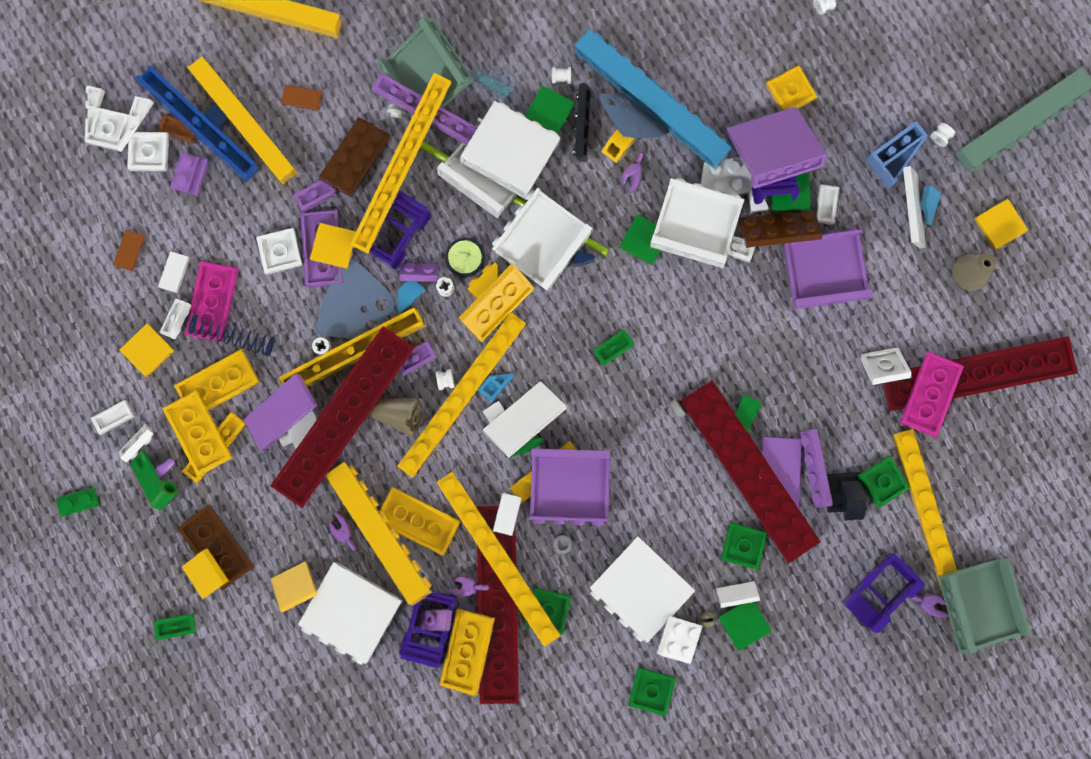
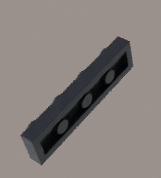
(582, 115)

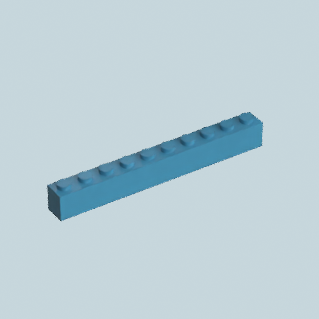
(653, 99)

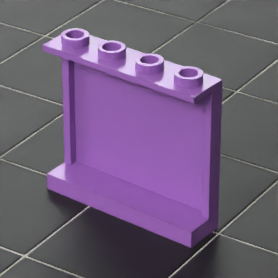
(777, 146)
(827, 270)
(570, 486)

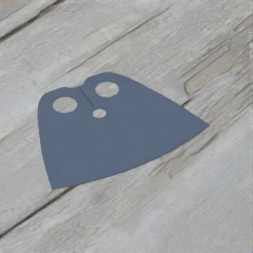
(632, 124)
(341, 307)

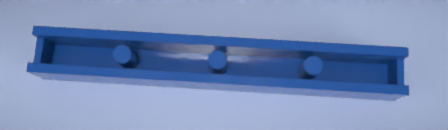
(204, 128)

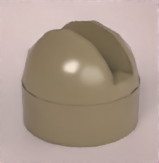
(706, 615)

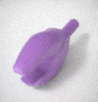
(633, 171)
(162, 468)
(344, 533)
(469, 587)
(928, 603)

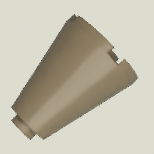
(973, 271)
(399, 413)

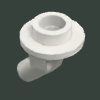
(395, 111)

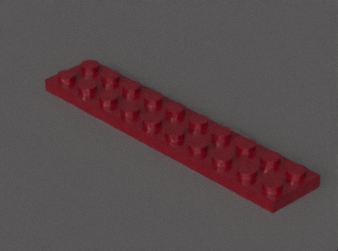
(997, 370)
(342, 417)
(750, 472)
(500, 672)

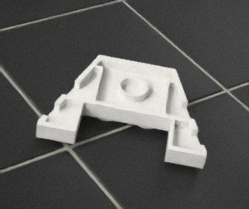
(112, 128)
(731, 178)

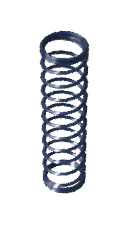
(192, 328)

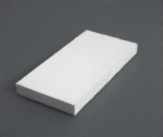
(914, 207)
(524, 419)

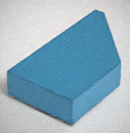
(929, 203)
(408, 294)
(494, 385)

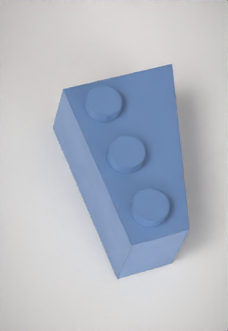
(896, 154)

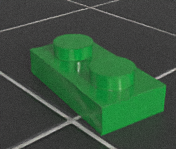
(613, 347)
(77, 502)
(175, 627)

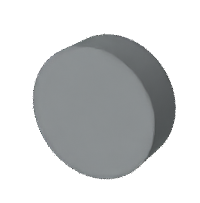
(678, 408)
(562, 544)

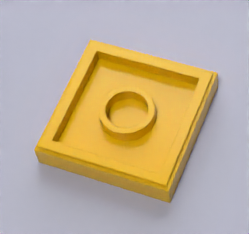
(791, 89)
(1001, 224)
(332, 246)
(147, 350)
(205, 573)
(294, 586)

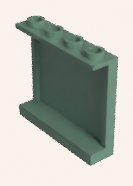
(422, 56)
(984, 605)

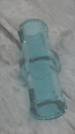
(493, 84)

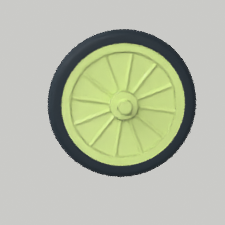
(465, 257)

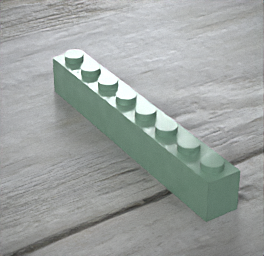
(1022, 121)

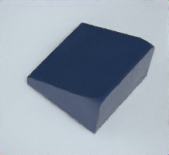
(216, 116)
(583, 259)

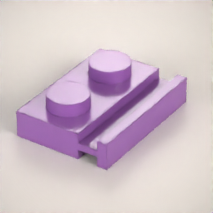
(189, 174)

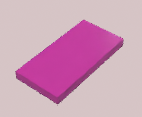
(212, 298)
(931, 394)

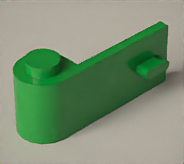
(158, 492)

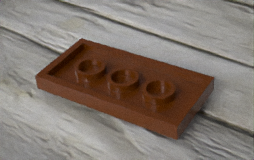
(354, 157)
(780, 228)
(209, 532)

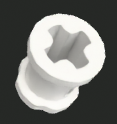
(561, 75)
(447, 281)
(320, 341)

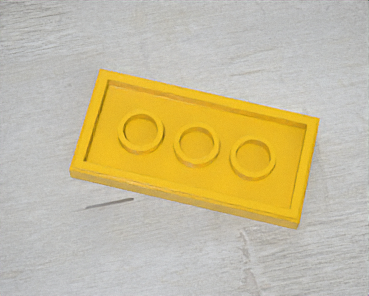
(496, 303)
(221, 380)
(197, 433)
(419, 521)
(467, 651)

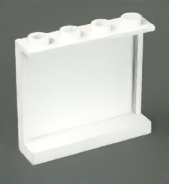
(509, 149)
(474, 185)
(697, 222)
(541, 239)
(641, 590)
(350, 613)

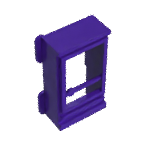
(781, 187)
(416, 212)
(865, 612)
(423, 653)

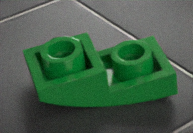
(531, 444)

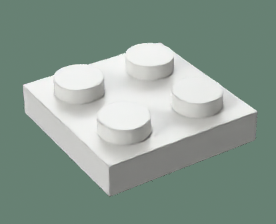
(148, 151)
(279, 251)
(885, 366)
(679, 639)

